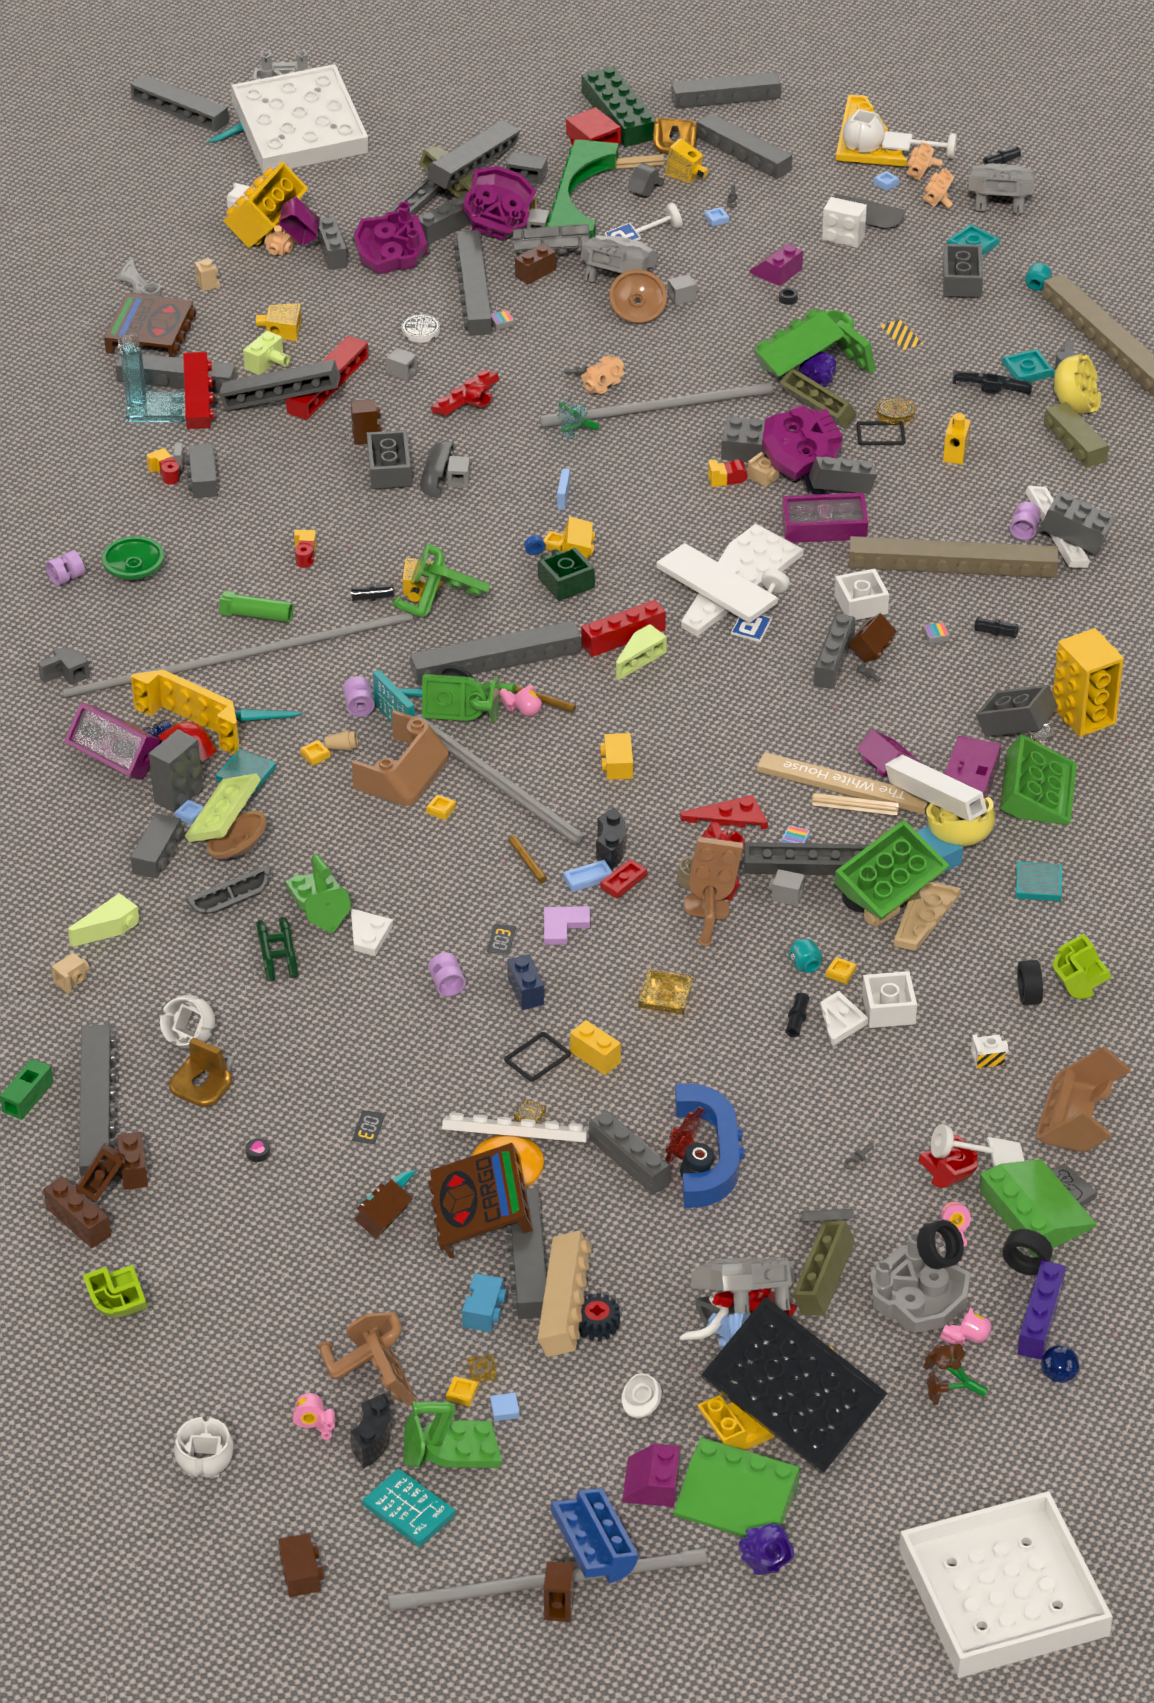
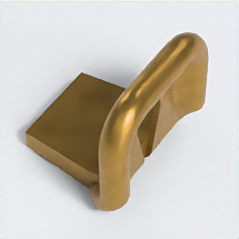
(662, 128)
(202, 1058)

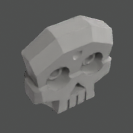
(271, 69)
(1001, 180)
(616, 254)
(744, 1275)
(933, 1294)

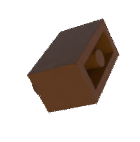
(535, 263)
(364, 419)
(872, 638)
(133, 1165)
(100, 1172)
(383, 1208)
(299, 1565)
(558, 1591)

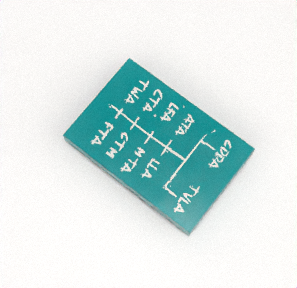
(389, 697)
(409, 1507)

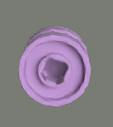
(1025, 521)
(64, 568)
(358, 696)
(446, 974)

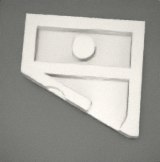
(369, 931)
(841, 1017)

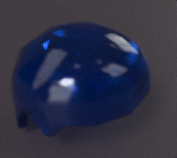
(1060, 1364)

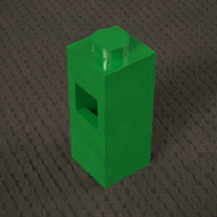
(26, 1089)

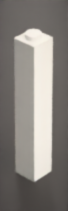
(936, 787)

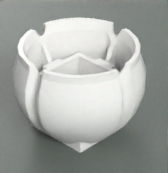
(863, 131)
(176, 1018)
(203, 1437)

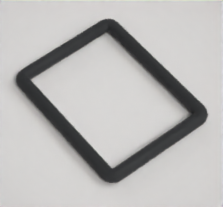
(860, 442)
(545, 1070)

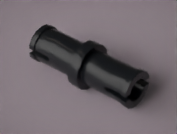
(1003, 156)
(372, 592)
(996, 627)
(797, 1015)

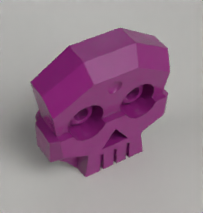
(502, 189)
(402, 237)
(813, 434)

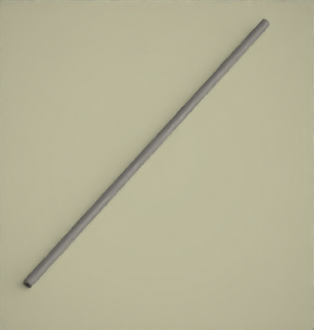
(245, 653)

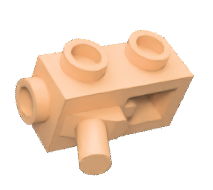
(920, 160)
(937, 189)
(279, 241)
(603, 374)

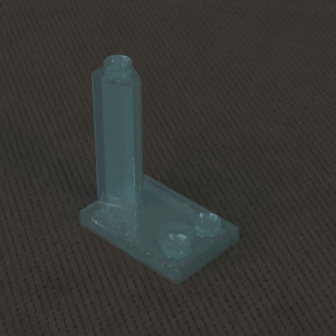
(144, 405)

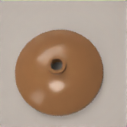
(638, 286)
(241, 836)

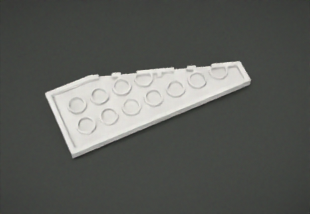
(749, 557)

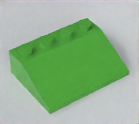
(797, 342)
(1037, 783)
(890, 870)
(1034, 1199)
(735, 1488)

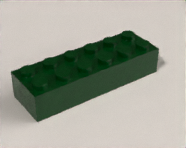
(619, 102)

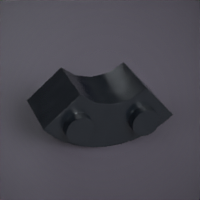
(611, 838)
(373, 1433)

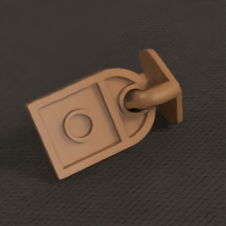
(712, 867)
(374, 1336)

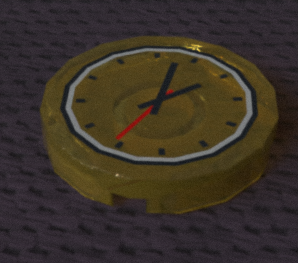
(895, 410)

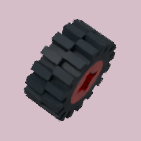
(599, 1317)

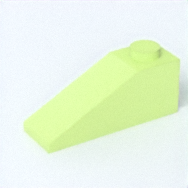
(640, 650)
(106, 921)

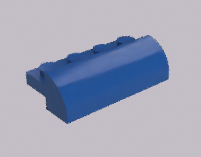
(595, 1535)

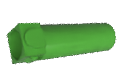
(249, 606)

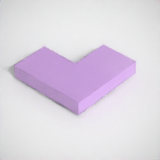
(560, 918)

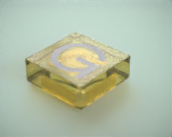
(530, 1110)
(482, 1368)

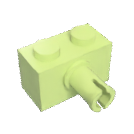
(264, 353)

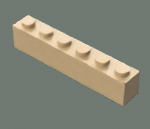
(564, 1293)

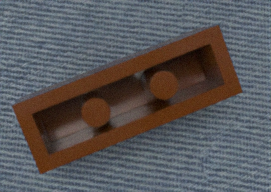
(77, 1212)

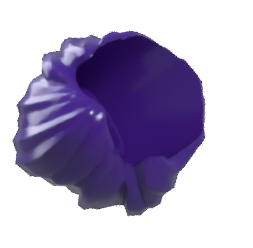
(819, 368)
(766, 1549)

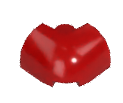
(206, 746)
(952, 1169)

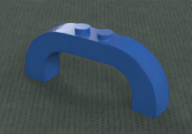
(717, 1183)

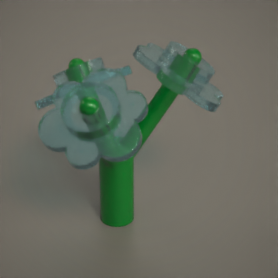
(574, 414)

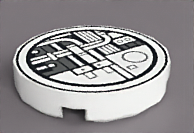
(420, 328)

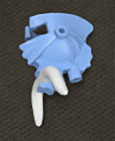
(719, 1324)

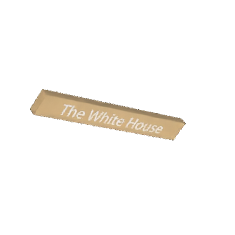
(839, 782)

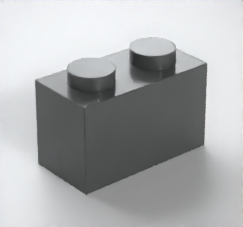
(529, 166)

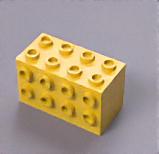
(262, 205)
(1087, 682)

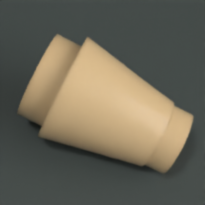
(344, 740)

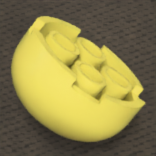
(1077, 384)
(957, 830)

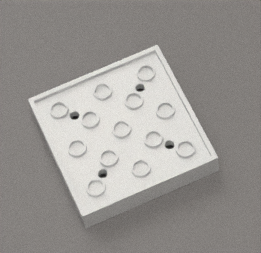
(299, 118)
(1004, 1584)

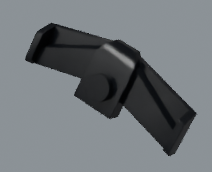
(992, 382)

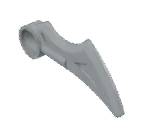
(140, 286)

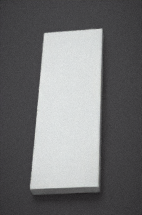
(717, 582)

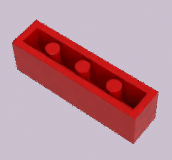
(197, 390)
(618, 628)

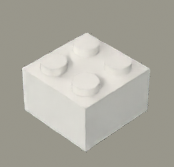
(844, 222)
(861, 594)
(889, 999)

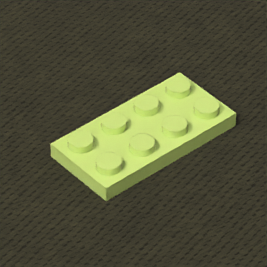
(223, 808)

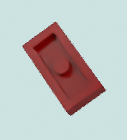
(623, 878)

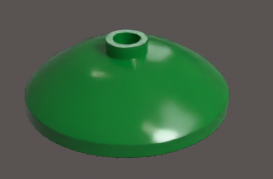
(133, 557)

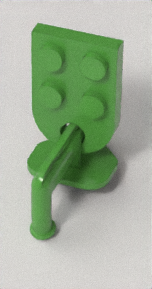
(852, 344)
(435, 573)
(460, 697)
(320, 896)
(448, 1440)

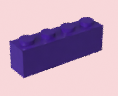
(1041, 1310)

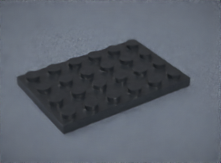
(794, 1385)

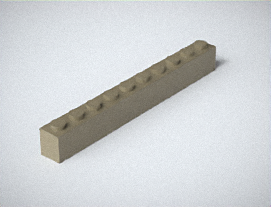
(1101, 329)
(953, 557)

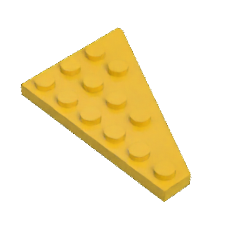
(879, 156)

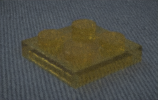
(666, 991)

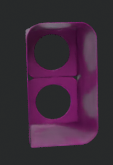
(297, 218)

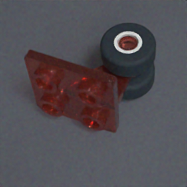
(695, 1156)

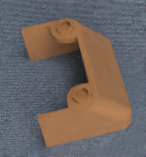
(413, 772)
(1072, 1098)

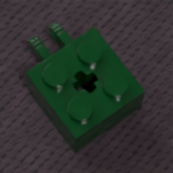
(566, 573)

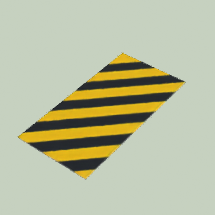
(901, 334)

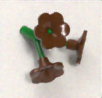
(949, 1358)

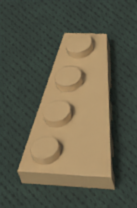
(924, 914)

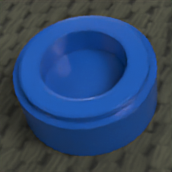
(534, 545)

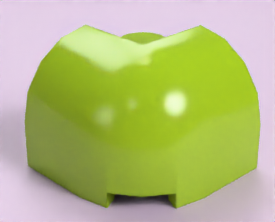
(1080, 967)
(115, 1293)

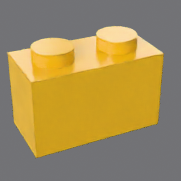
(578, 535)
(618, 756)
(595, 1047)

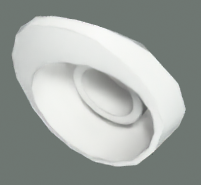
(641, 1395)

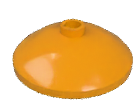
(529, 1152)

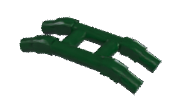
(268, 955)

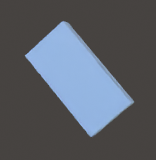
(563, 489)
(586, 875)

